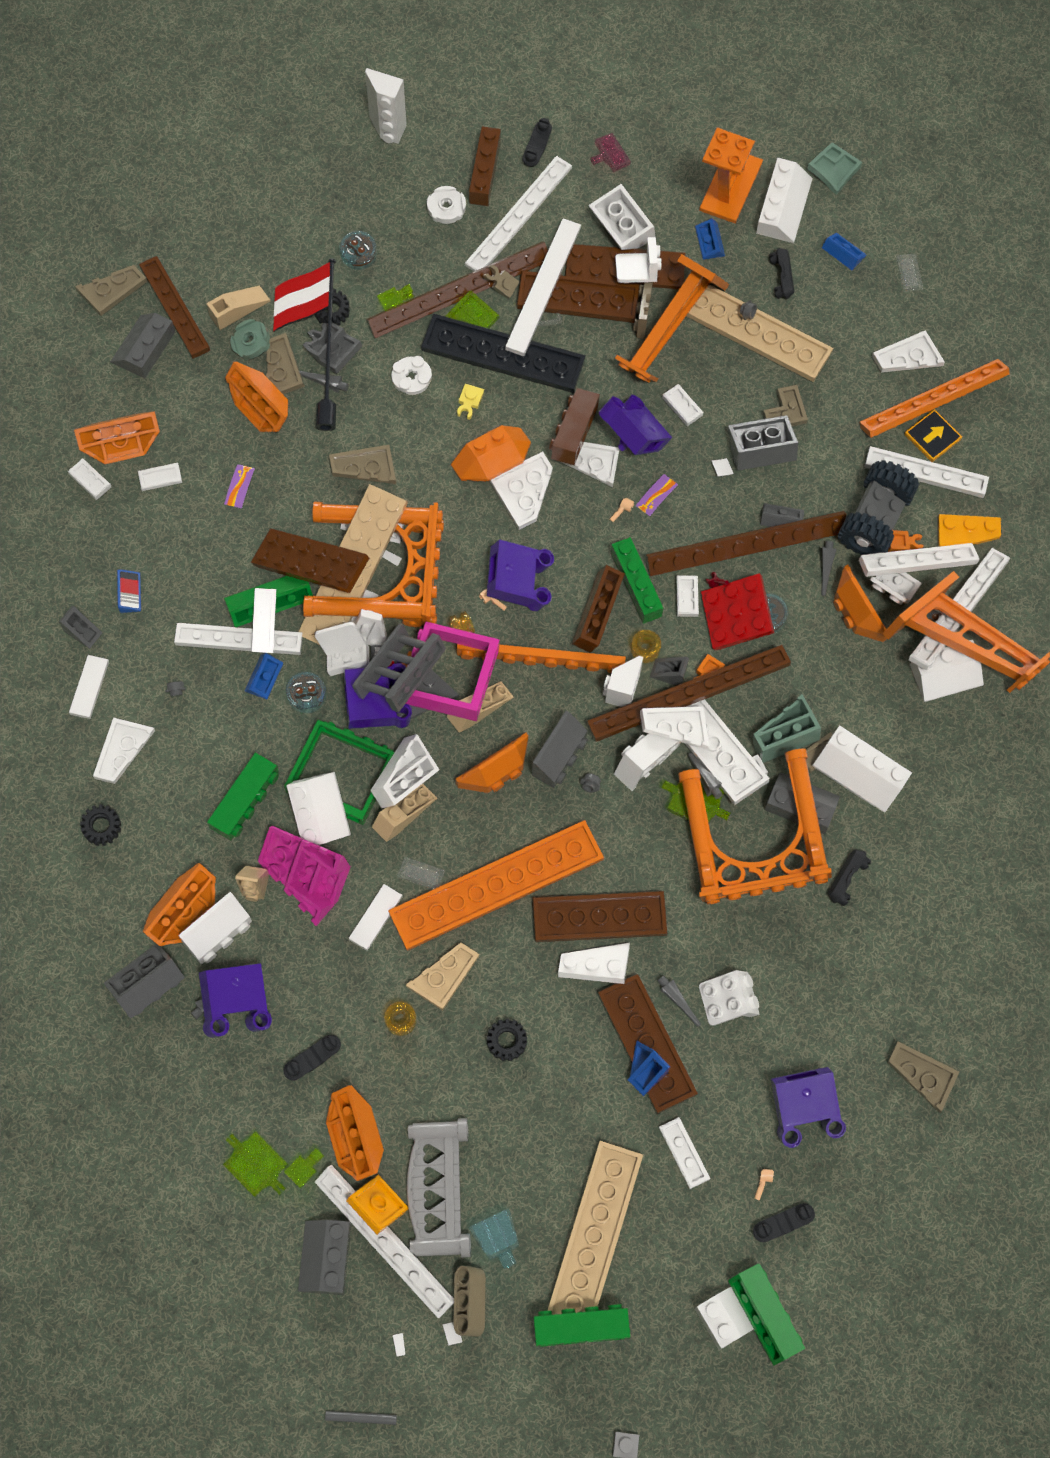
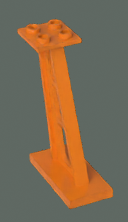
(733, 177)
(672, 317)
(916, 618)

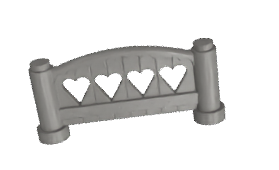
(448, 1237)

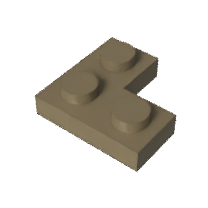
(791, 406)

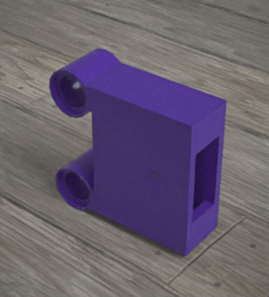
(634, 425)
(513, 574)
(374, 708)
(232, 992)
(806, 1099)

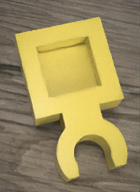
(470, 398)

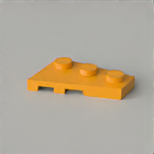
(967, 529)

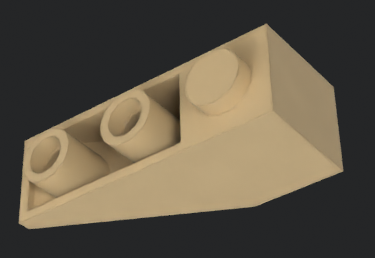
(235, 305)
(494, 698)
(397, 817)
(252, 882)

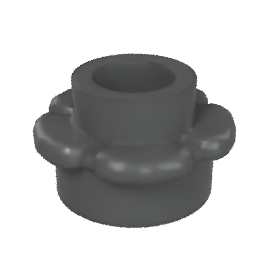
(748, 310)
(175, 688)
(590, 783)

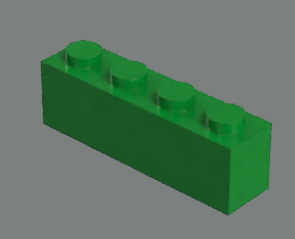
(637, 580)
(289, 593)
(243, 797)
(766, 1314)
(581, 1326)

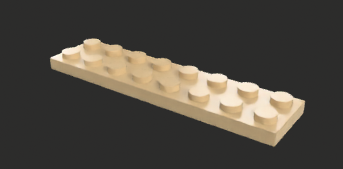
(761, 334)
(367, 534)
(596, 1229)

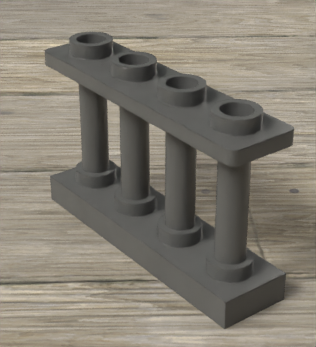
(412, 676)

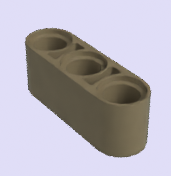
(469, 1301)

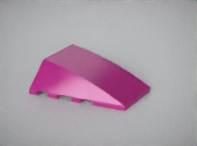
(318, 869)

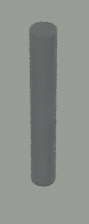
(361, 1417)

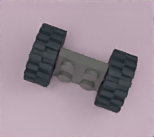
(886, 495)

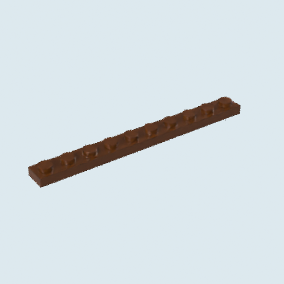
(454, 291)
(745, 543)
(691, 691)

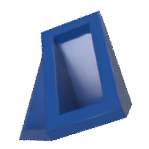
(646, 1068)

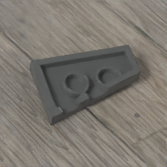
(433, 685)

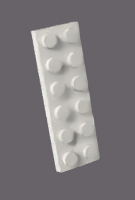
(728, 759)

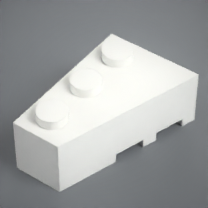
(643, 757)
(404, 772)

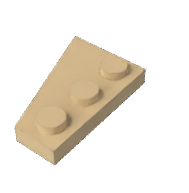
(445, 976)

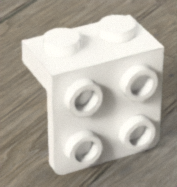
(639, 266)
(899, 585)
(343, 647)
(729, 997)

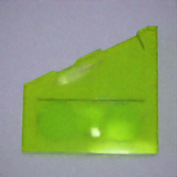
(473, 311)

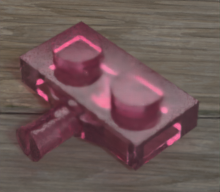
(610, 153)

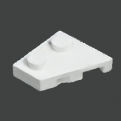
(371, 627)

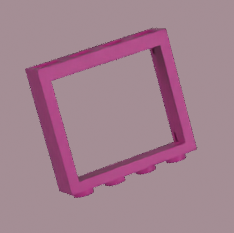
(448, 705)

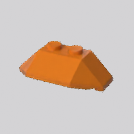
(257, 398)
(118, 437)
(492, 454)
(856, 608)
(497, 768)
(181, 906)
(354, 1134)

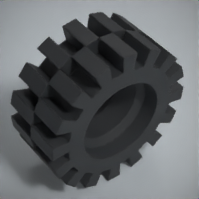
(341, 314)
(95, 814)
(506, 1053)

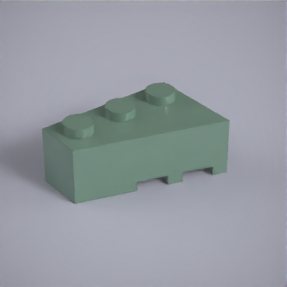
(787, 732)

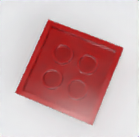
(737, 612)

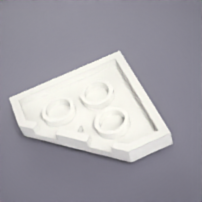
(524, 489)

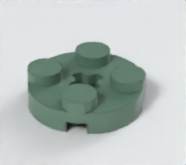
(257, 346)

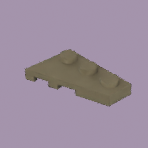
(109, 291)
(642, 309)
(282, 365)
(364, 464)
(924, 1074)

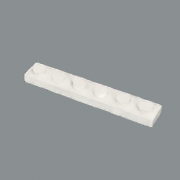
(933, 473)
(918, 559)
(233, 638)

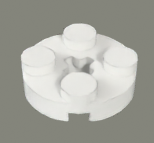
(446, 215)
(411, 364)

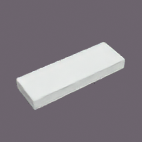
(263, 620)
(89, 687)
(375, 917)
(684, 1153)

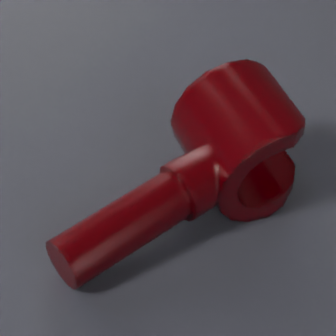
(715, 581)

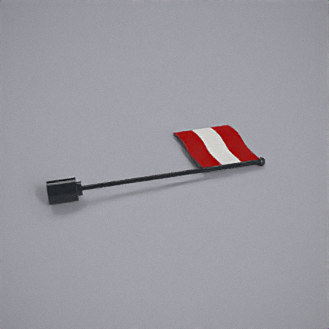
(302, 299)

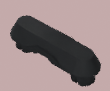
(537, 143)
(787, 287)
(856, 860)
(312, 1057)
(784, 1222)

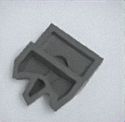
(342, 346)

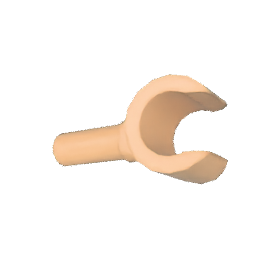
(626, 504)
(483, 594)
(766, 1176)

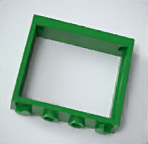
(348, 737)

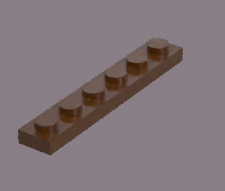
(174, 307)

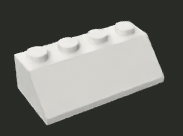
(386, 105)
(784, 201)
(862, 769)

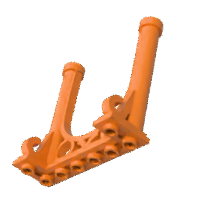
(411, 611)
(807, 827)

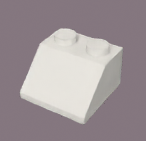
(622, 683)
(724, 1318)

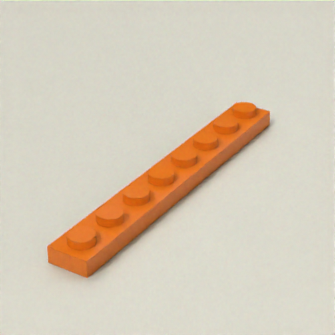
(934, 398)
(548, 657)

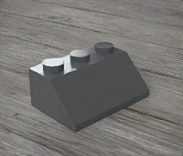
(144, 344)
(763, 442)
(560, 751)
(783, 802)
(144, 980)
(324, 1257)

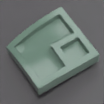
(834, 167)

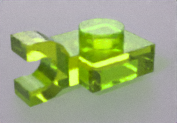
(393, 297)
(302, 1169)

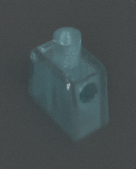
(497, 1237)

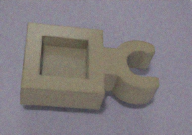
(504, 282)

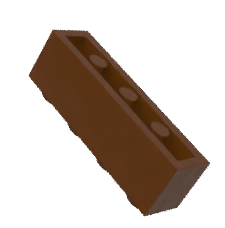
(485, 166)
(575, 426)
(598, 608)

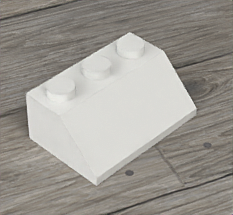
(623, 218)
(948, 675)
(318, 808)
(216, 929)

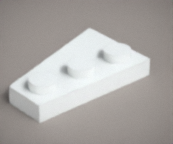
(909, 354)
(598, 462)
(677, 724)
(120, 748)
(596, 964)

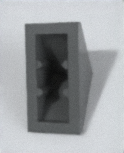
(79, 627)
(670, 670)

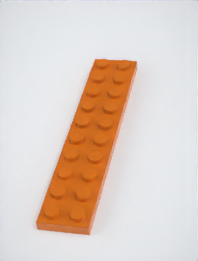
(495, 885)

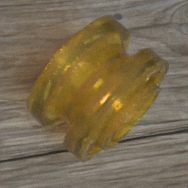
(462, 623)
(646, 637)
(403, 1028)

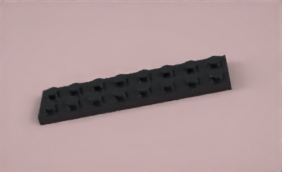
(488, 350)

